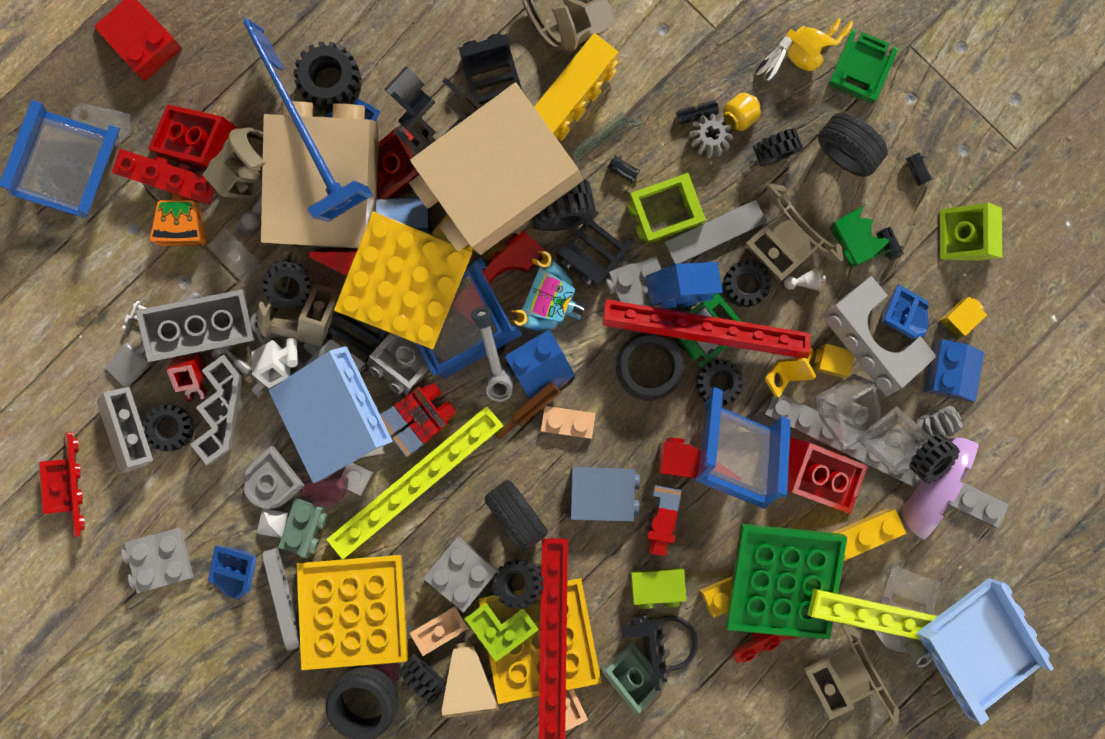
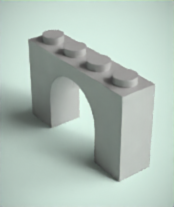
(850, 323)

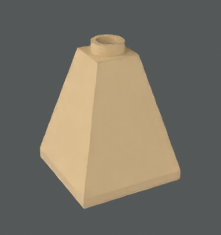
(467, 685)

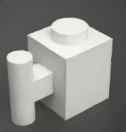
(272, 363)

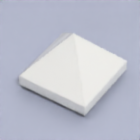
(272, 523)

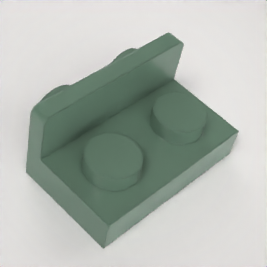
(302, 528)

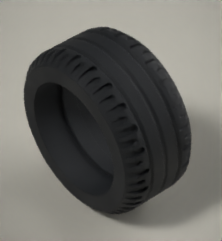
(852, 144)
(671, 349)
(515, 515)
(351, 725)

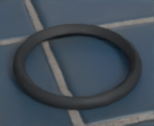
(694, 645)

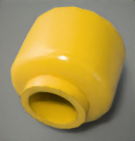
(742, 111)

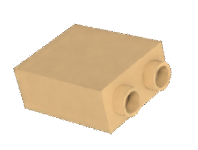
(494, 171)
(294, 183)

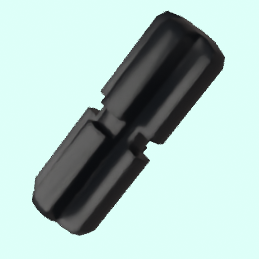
(692, 114)

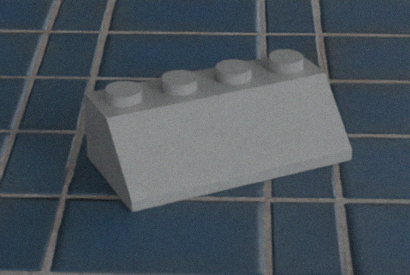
(195, 325)

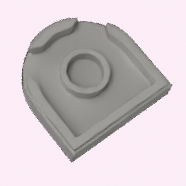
(270, 481)

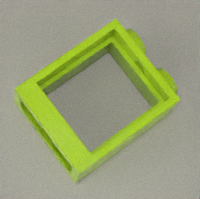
(690, 201)

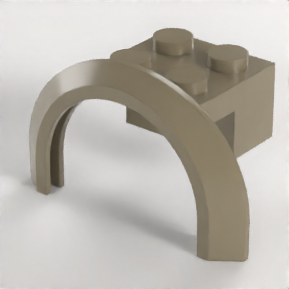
(575, 22)
(237, 165)
(788, 239)
(306, 322)
(848, 677)

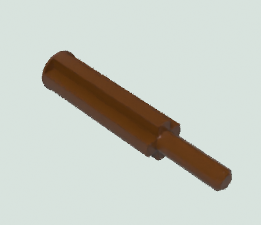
(530, 408)

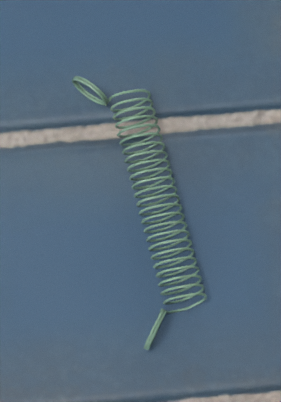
(605, 127)

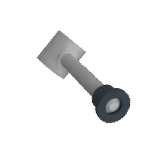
(500, 377)

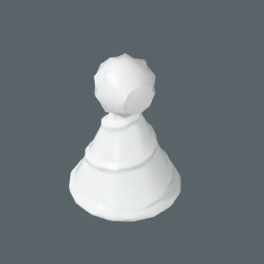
(809, 280)

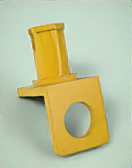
(790, 370)

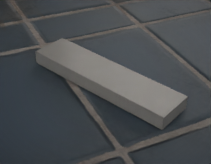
(715, 232)

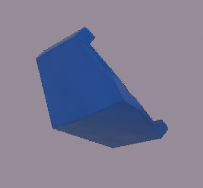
(906, 313)
(232, 571)

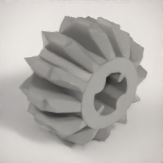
(714, 128)
(941, 421)

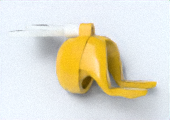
(803, 48)

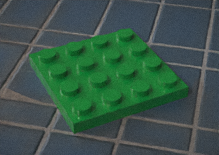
(777, 578)

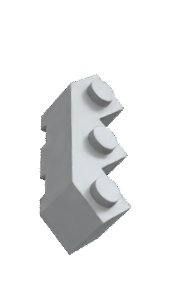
(219, 410)

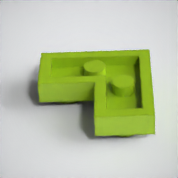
(497, 636)

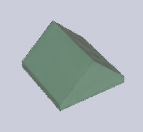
(631, 677)

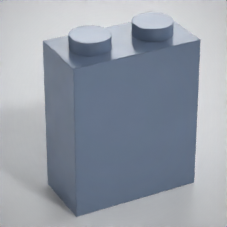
(604, 494)

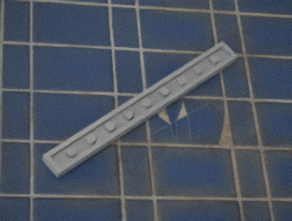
(809, 423)

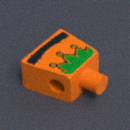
(178, 223)

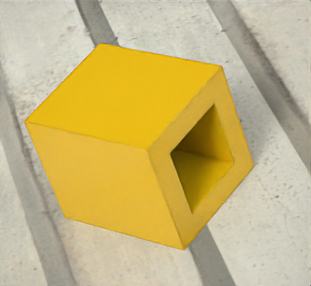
(963, 317)
(833, 361)

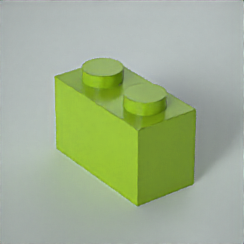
(658, 586)

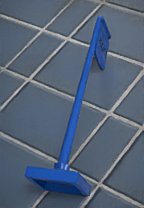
(339, 198)

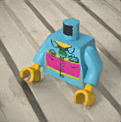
(548, 298)

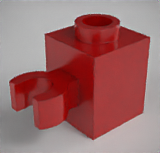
(187, 375)

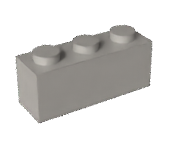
(124, 429)

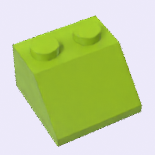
(971, 232)

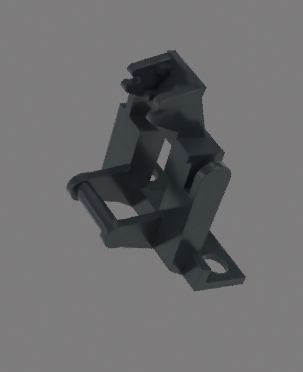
(408, 93)

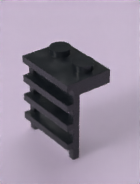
(486, 57)
(588, 269)
(352, 340)
(643, 626)

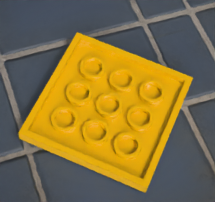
(402, 280)
(352, 612)
(518, 672)

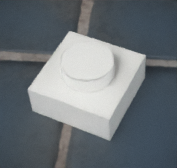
(357, 478)

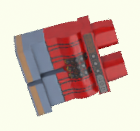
(420, 410)
(663, 519)

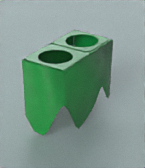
(856, 239)

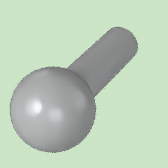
(251, 218)

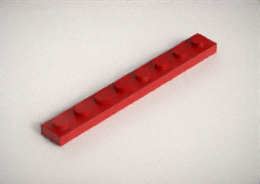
(706, 329)
(553, 639)

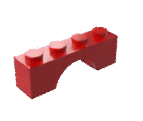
(515, 256)

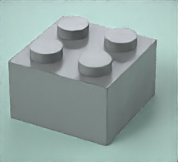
(461, 574)

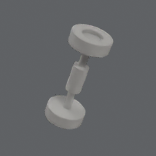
(259, 388)

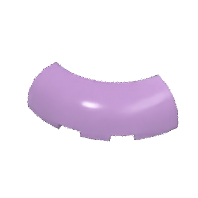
(928, 502)

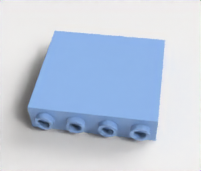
(329, 414)
(983, 647)

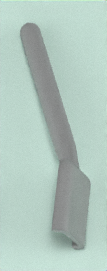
(129, 360)

